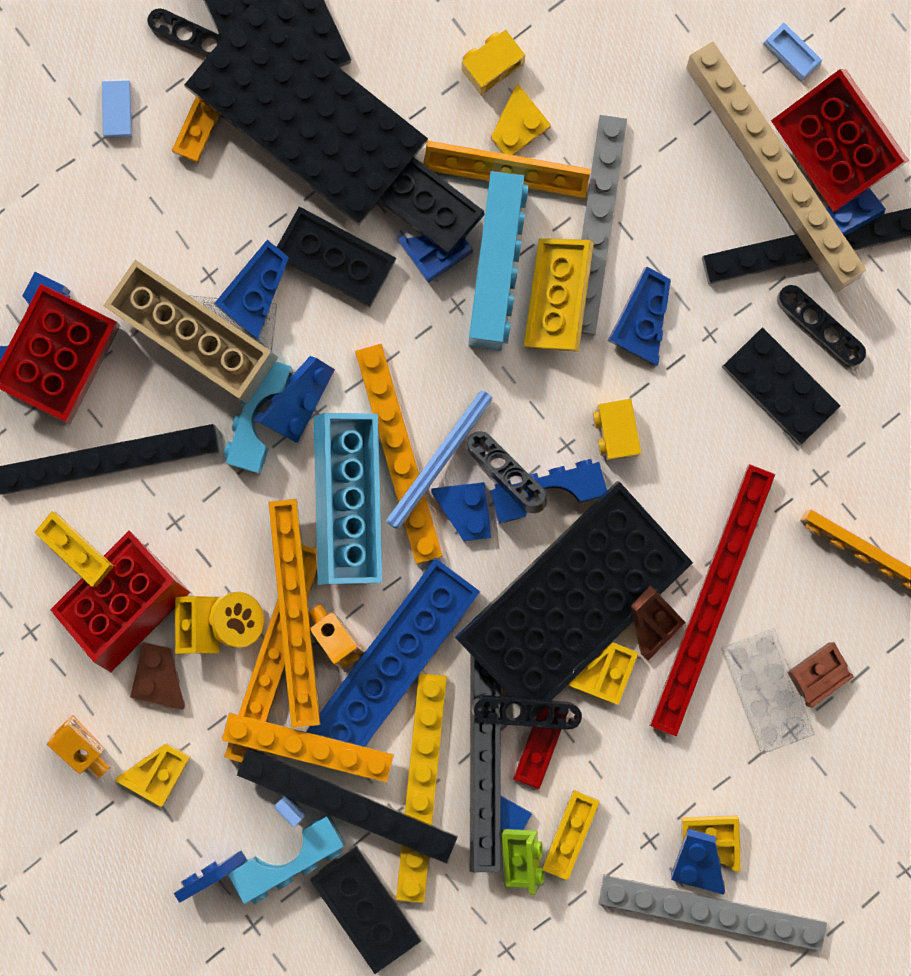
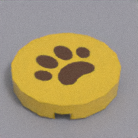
(236, 619)

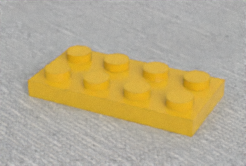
(558, 294)

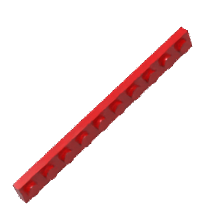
(712, 600)

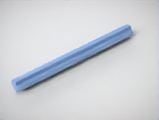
(439, 460)

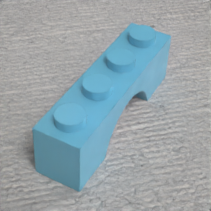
(246, 449)
(256, 877)

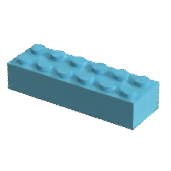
(497, 253)
(347, 498)

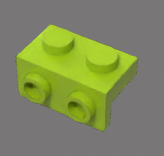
(522, 858)

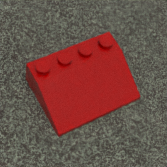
(839, 139)
(56, 353)
(125, 605)

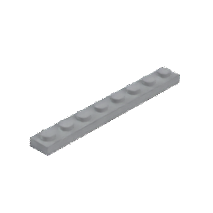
(601, 208)
(712, 912)

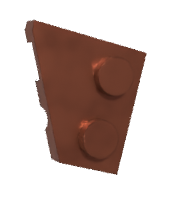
(654, 622)
(157, 677)

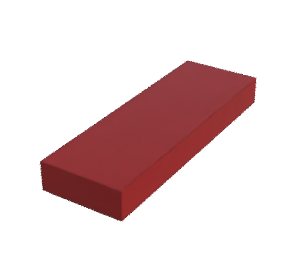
(538, 752)

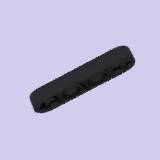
(198, 36)
(824, 321)
(508, 470)
(527, 709)

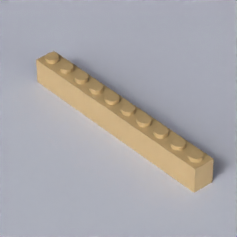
(775, 167)

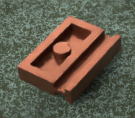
(820, 674)

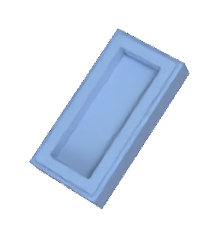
(793, 52)
(117, 109)
(290, 810)

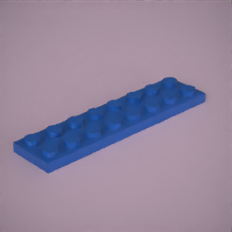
(396, 656)

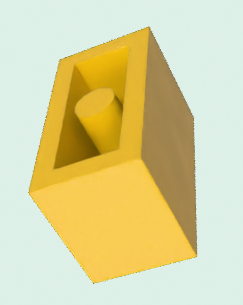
(492, 61)
(617, 430)
(193, 627)

